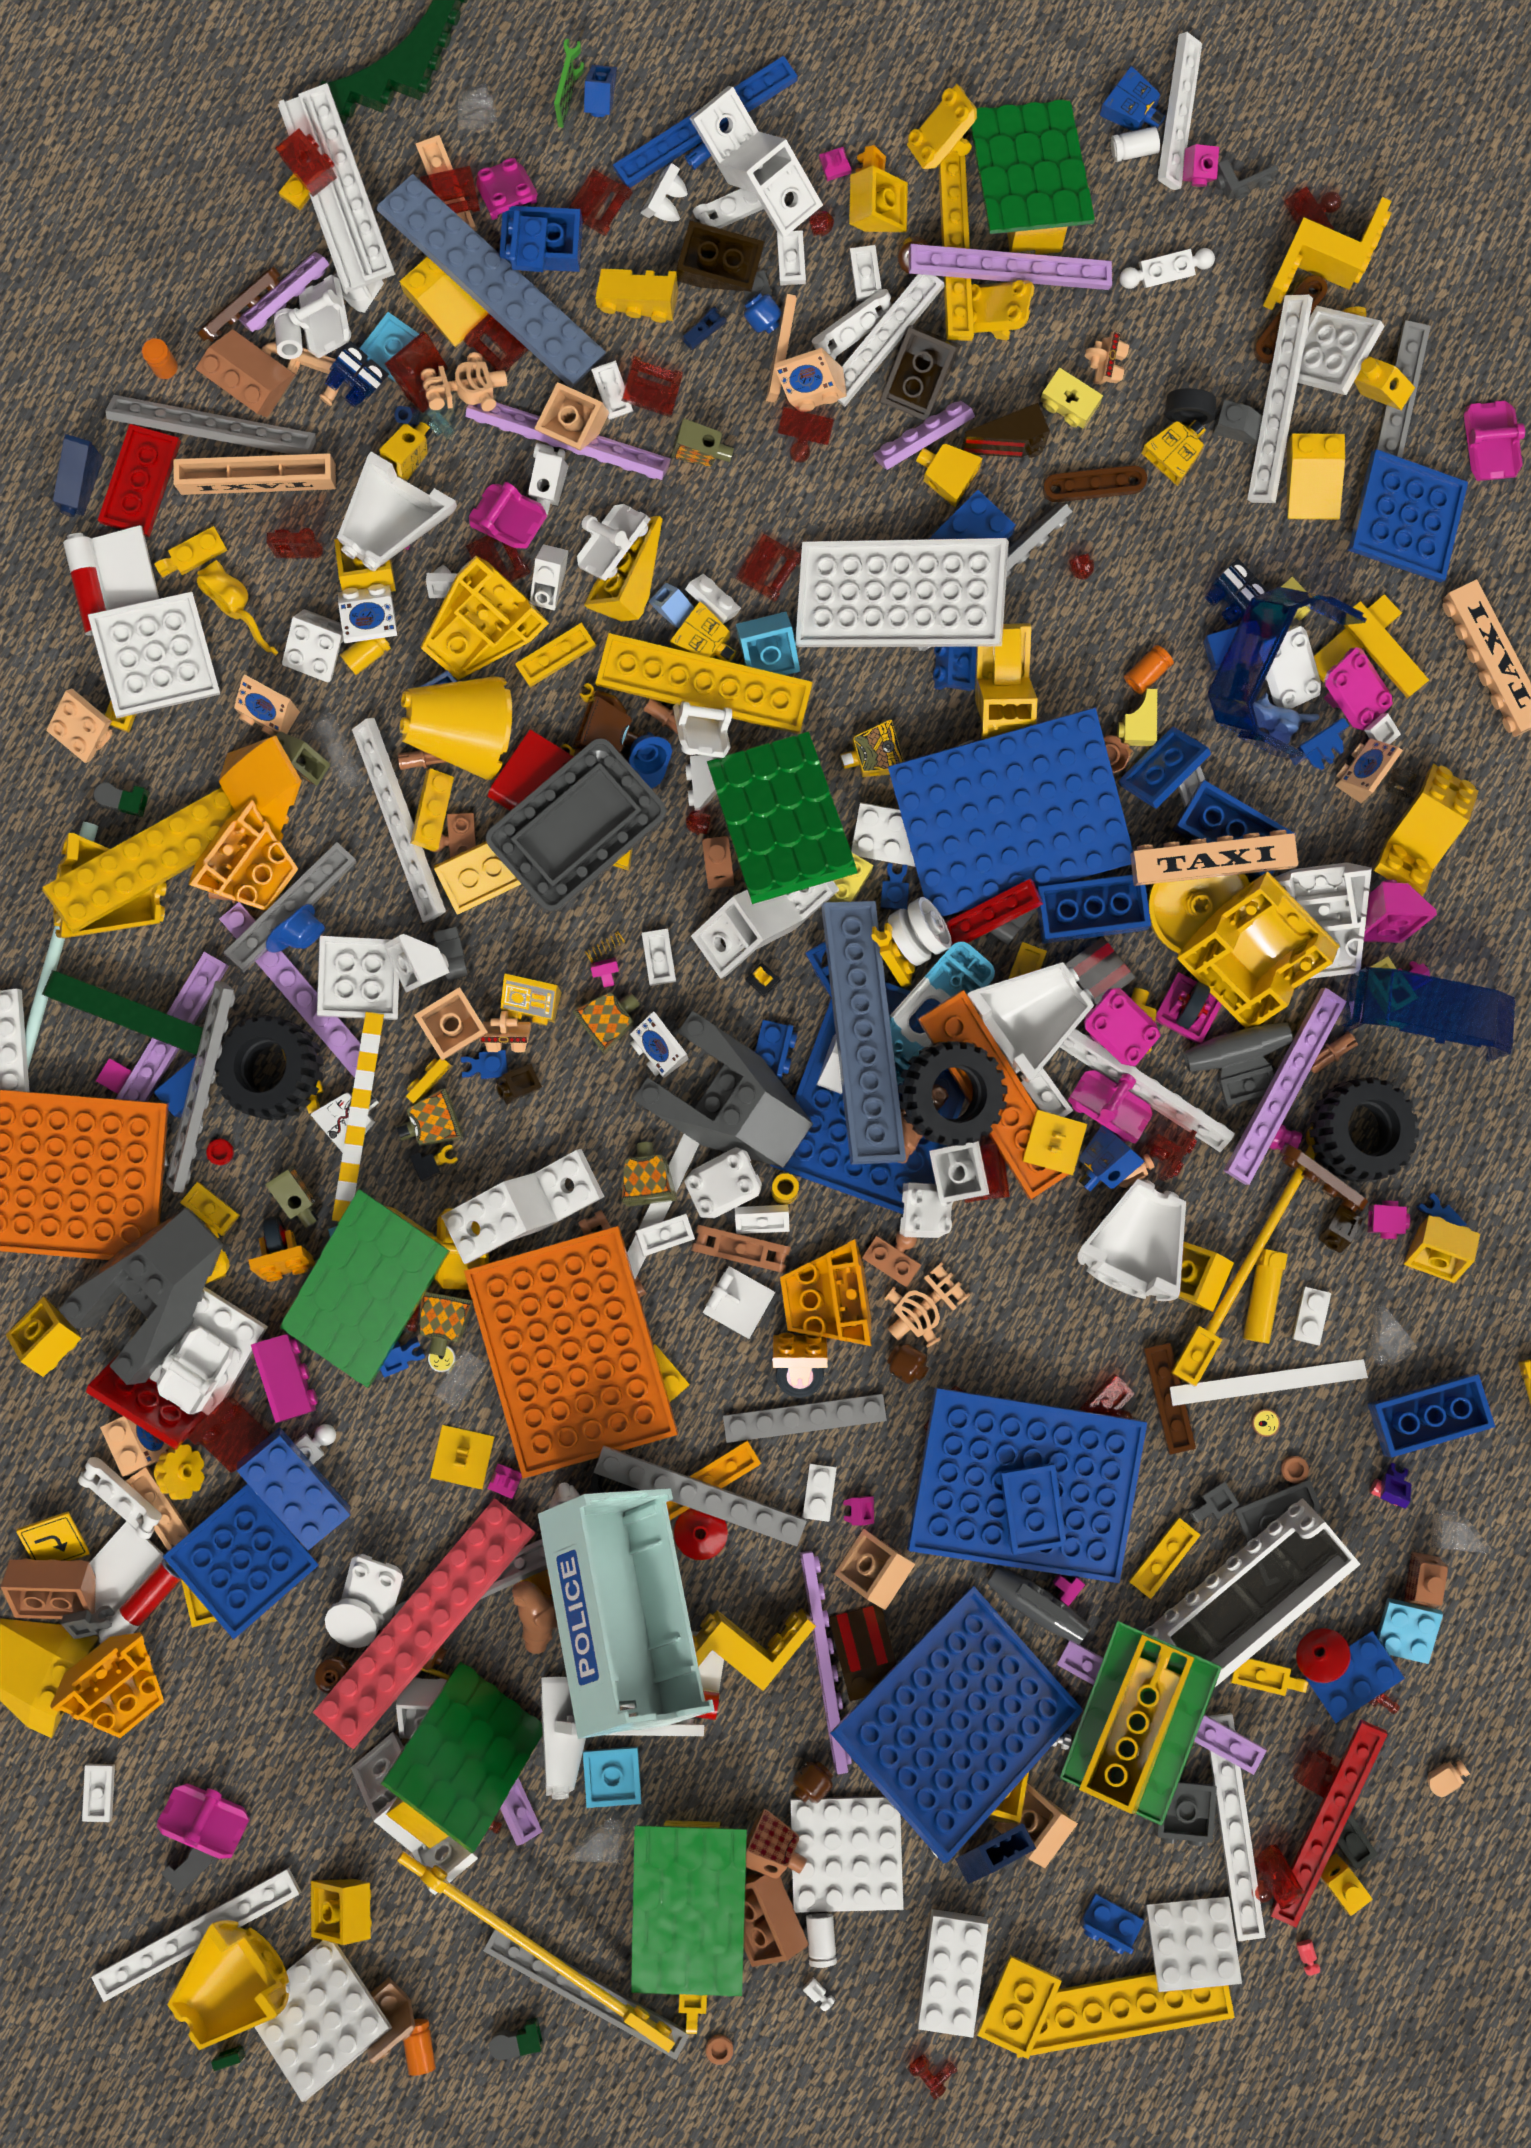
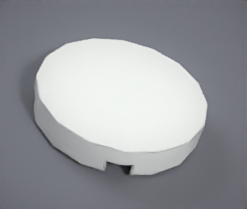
(352, 1623)

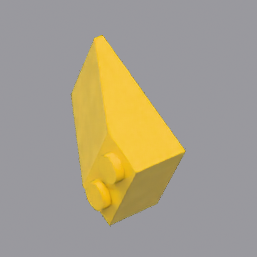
(442, 301)
(1315, 476)

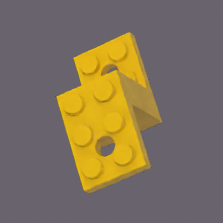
(1329, 254)
(1005, 706)
(1427, 829)
(744, 1652)

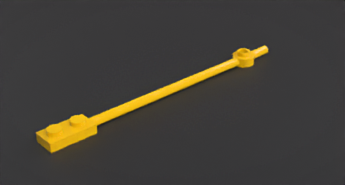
(1203, 1341)
(635, 2017)

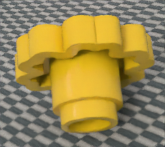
(179, 1472)

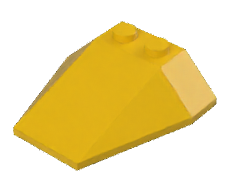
(480, 621)
(33, 1666)

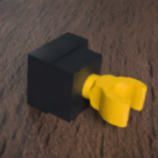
(763, 980)
(428, 1165)

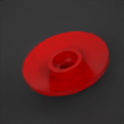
(697, 1548)
(1331, 1664)

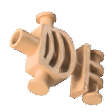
(470, 390)
(905, 1323)

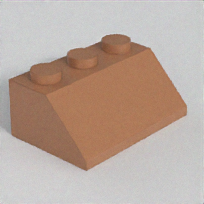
(246, 372)
(49, 1588)
(770, 1922)

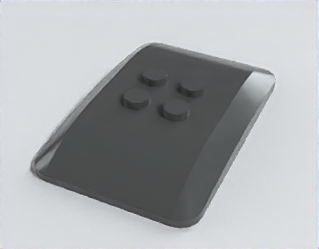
(576, 825)

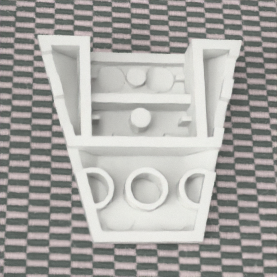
(1338, 902)

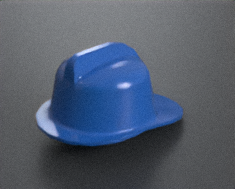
(650, 758)
(296, 931)

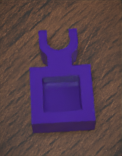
(1394, 1487)

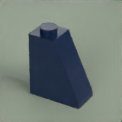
(76, 475)
(995, 1853)

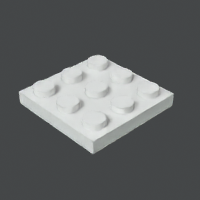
(1336, 348)
(356, 978)
(1193, 1944)

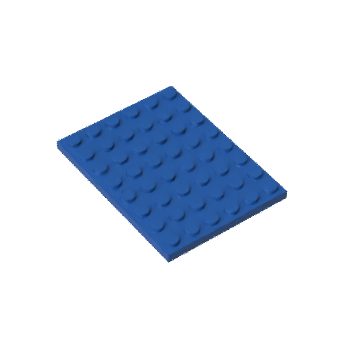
(1012, 812)
(825, 1149)
(961, 1494)
(957, 1724)

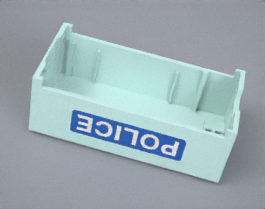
(621, 1612)

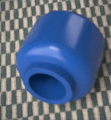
(762, 313)

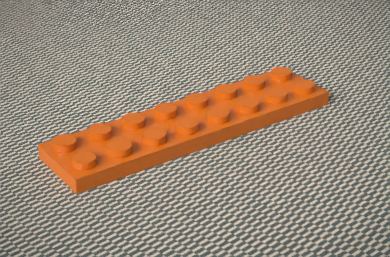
(960, 1022)

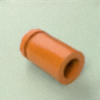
(159, 358)
(1149, 669)
(419, 2049)

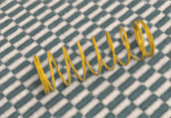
(602, 942)

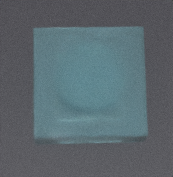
(439, 424)

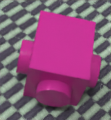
(1200, 164)
(1388, 1219)

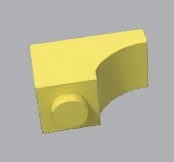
(1141, 726)

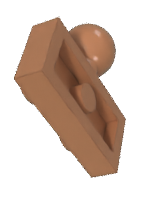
(460, 834)
(893, 1259)

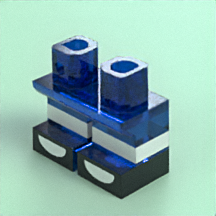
(346, 366)
(1229, 584)

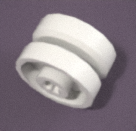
(920, 931)

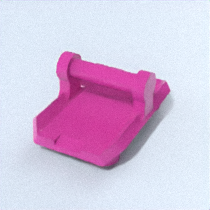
(505, 187)
(1493, 440)
(508, 515)
(1357, 689)
(1121, 1027)
(1112, 1104)
(203, 1820)

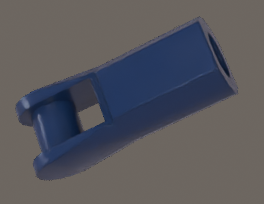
(701, 331)
(407, 415)

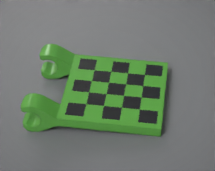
(567, 82)

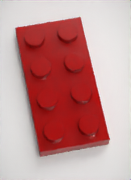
(139, 479)
(144, 1407)

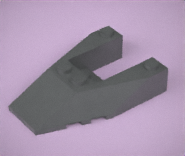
(741, 1107)
(163, 1279)

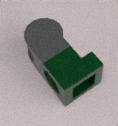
(122, 801)
(518, 2042)

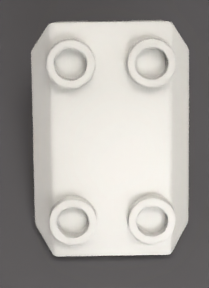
(323, 316)
(610, 540)
(1294, 673)
(703, 729)
(723, 1183)
(923, 1212)
(194, 1369)
(375, 1585)

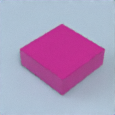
(113, 1076)

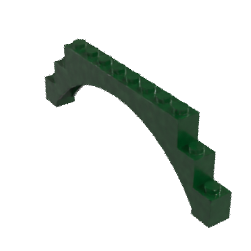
(403, 69)

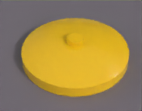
(1184, 906)

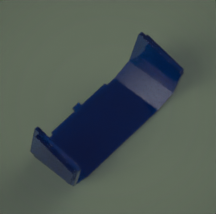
(1253, 654)
(1431, 1009)

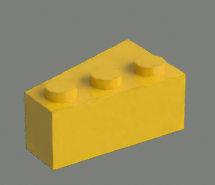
(637, 294)

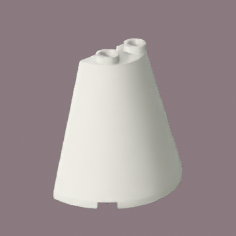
(388, 514)
(1033, 1014)
(1139, 1244)
(561, 1750)

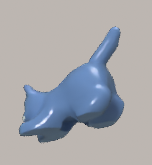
(1279, 721)

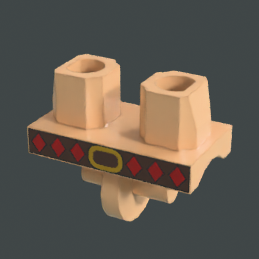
(1104, 356)
(506, 1031)

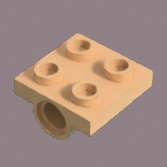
(79, 726)

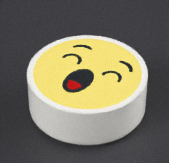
(442, 1363)

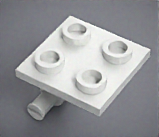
(738, 1302)

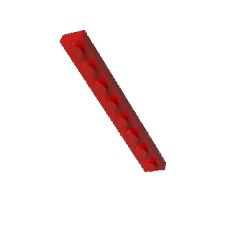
(1332, 1816)

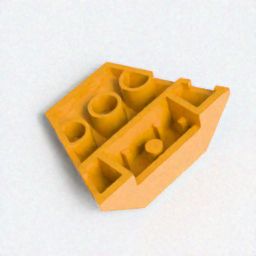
(266, 777)
(244, 861)
(829, 1297)
(111, 1686)

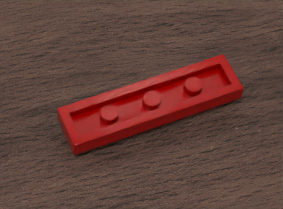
(994, 912)

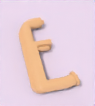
(308, 359)

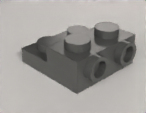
(1190, 1815)

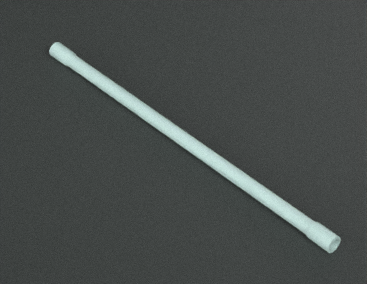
(51, 962)

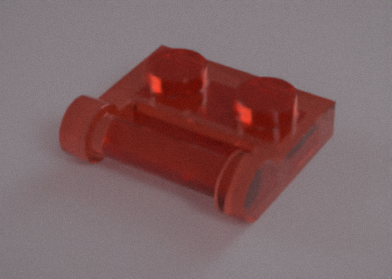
(454, 185)
(593, 196)
(501, 338)
(649, 393)
(289, 545)
(487, 551)
(761, 564)

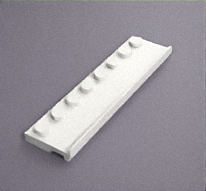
(343, 204)

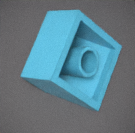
(769, 644)

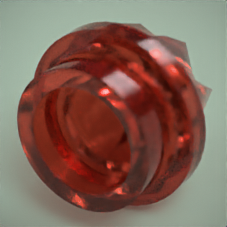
(821, 223)
(1082, 566)
(698, 822)

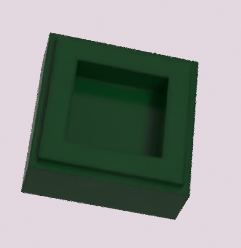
(228, 2058)

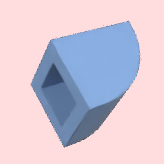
(672, 604)

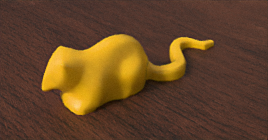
(230, 597)

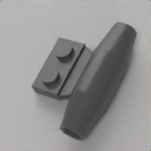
(1240, 1056)
(1038, 1604)

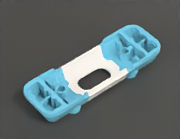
(955, 971)

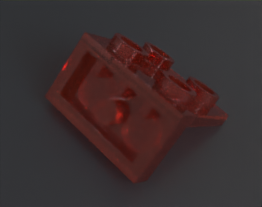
(409, 364)
(229, 1433)

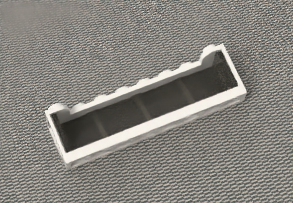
(1258, 1590)

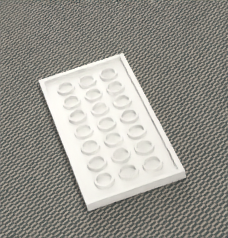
(902, 593)

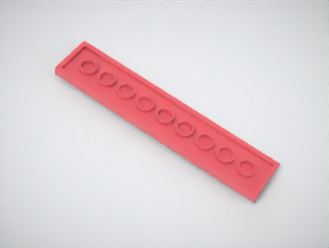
(423, 1623)

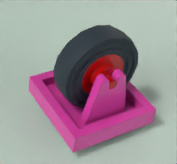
(1188, 1008)

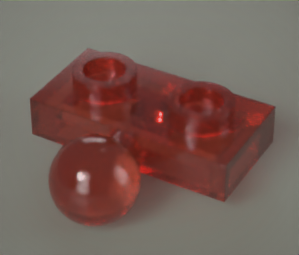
(1304, 205)
(805, 428)
(1110, 1399)
(1278, 1879)

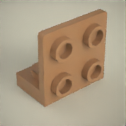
(398, 2012)

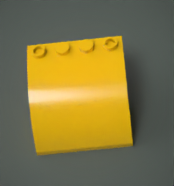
(1258, 951)

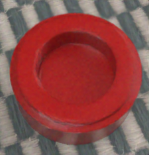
(220, 1152)

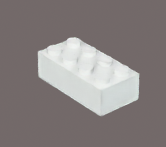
(952, 1973)

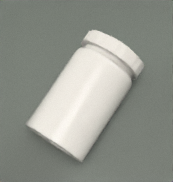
(1135, 144)
(287, 335)
(821, 1940)

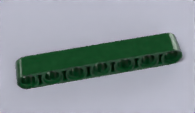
(123, 1012)

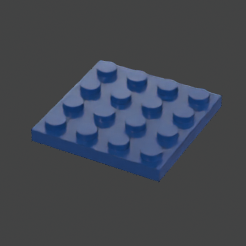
(1408, 516)
(240, 1561)

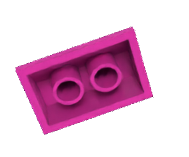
(1395, 912)
(284, 1377)

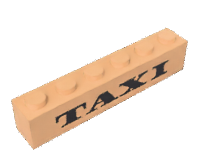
(254, 474)
(1492, 654)
(1214, 859)

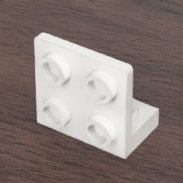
(313, 645)

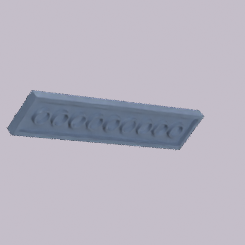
(491, 280)
(863, 1033)

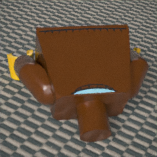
(603, 719)

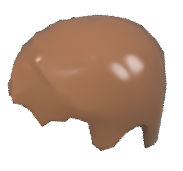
(1117, 752)

